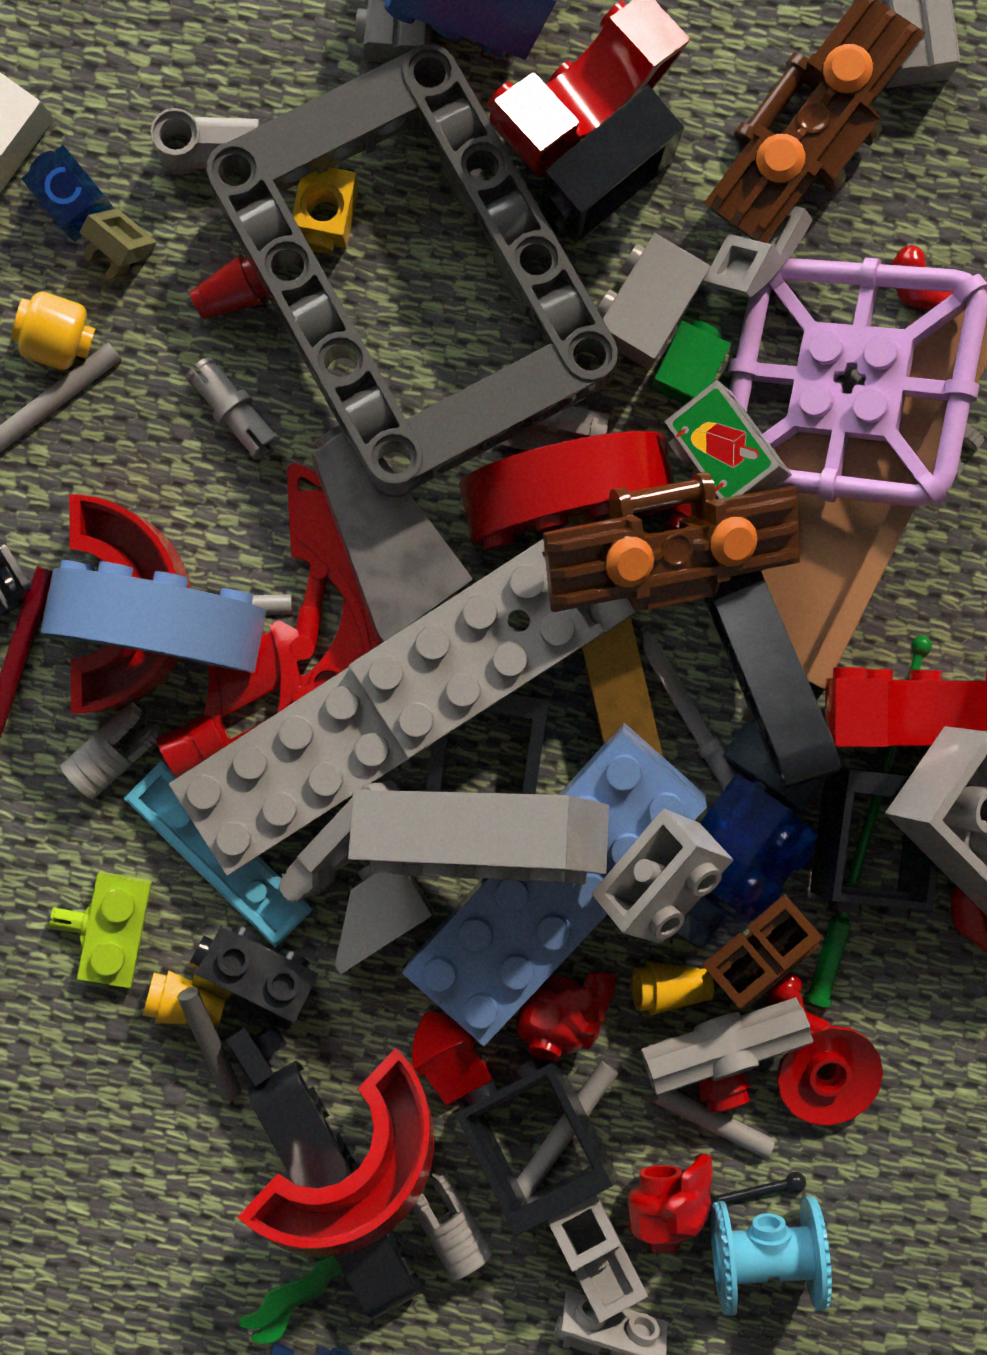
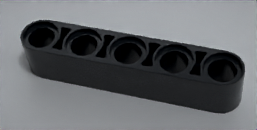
(773, 681)
(318, 1158)

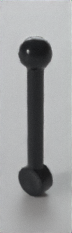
(794, 1182)

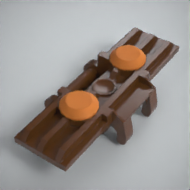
(826, 131)
(674, 566)

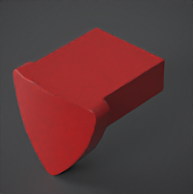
(448, 1057)

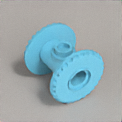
(771, 1251)

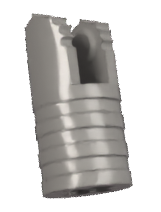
(103, 758)
(454, 1233)

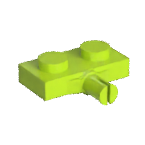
(109, 928)

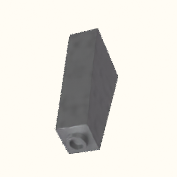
(388, 541)

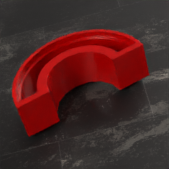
(628, 54)
(560, 482)
(118, 536)
(876, 711)
(374, 1196)

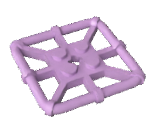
(882, 357)

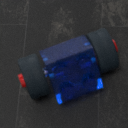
(756, 833)

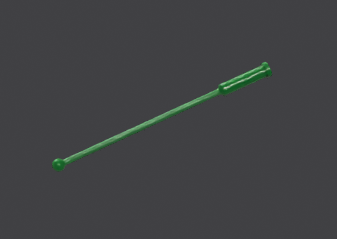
(839, 925)

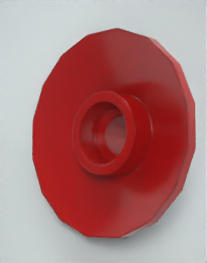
(842, 1090)

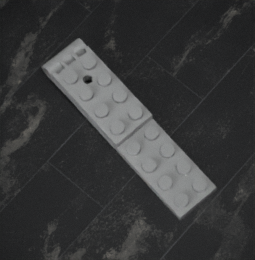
(385, 709)

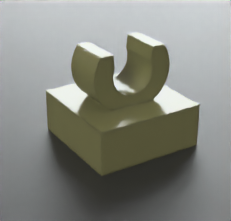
(117, 238)

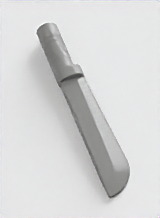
(709, 747)

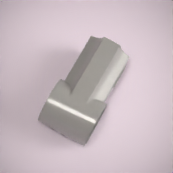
(204, 133)

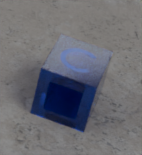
(65, 190)

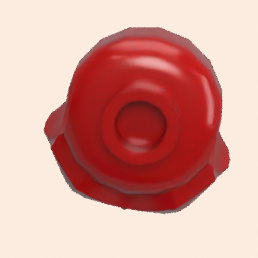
(565, 1015)
(670, 1205)

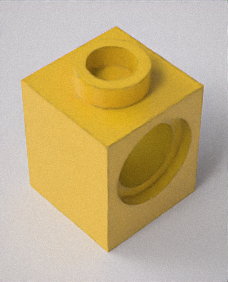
(332, 186)

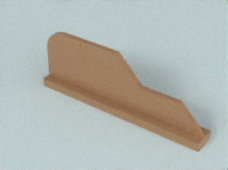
(852, 540)

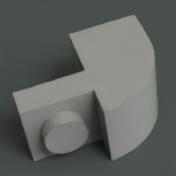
(597, 1258)

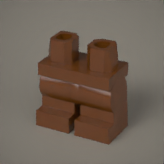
(770, 951)

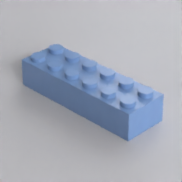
(519, 932)

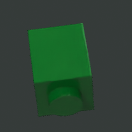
(690, 362)

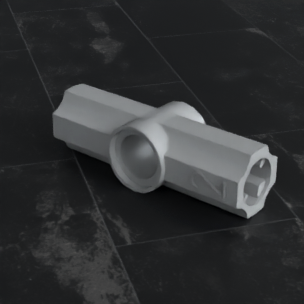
(726, 1046)

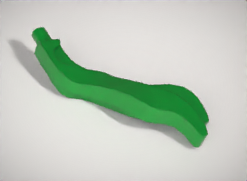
(282, 1300)

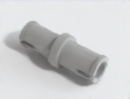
(232, 407)

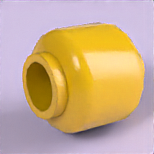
(52, 330)

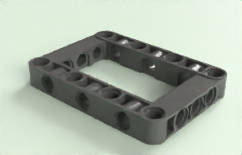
(354, 121)

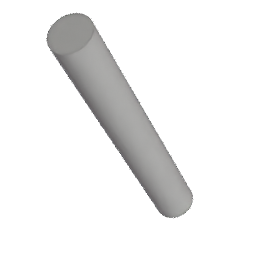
(57, 395)
(562, 1132)

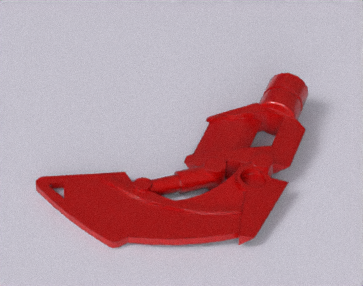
(283, 647)

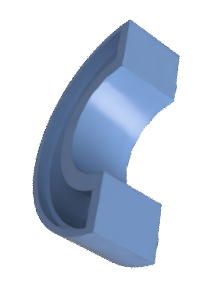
(153, 615)

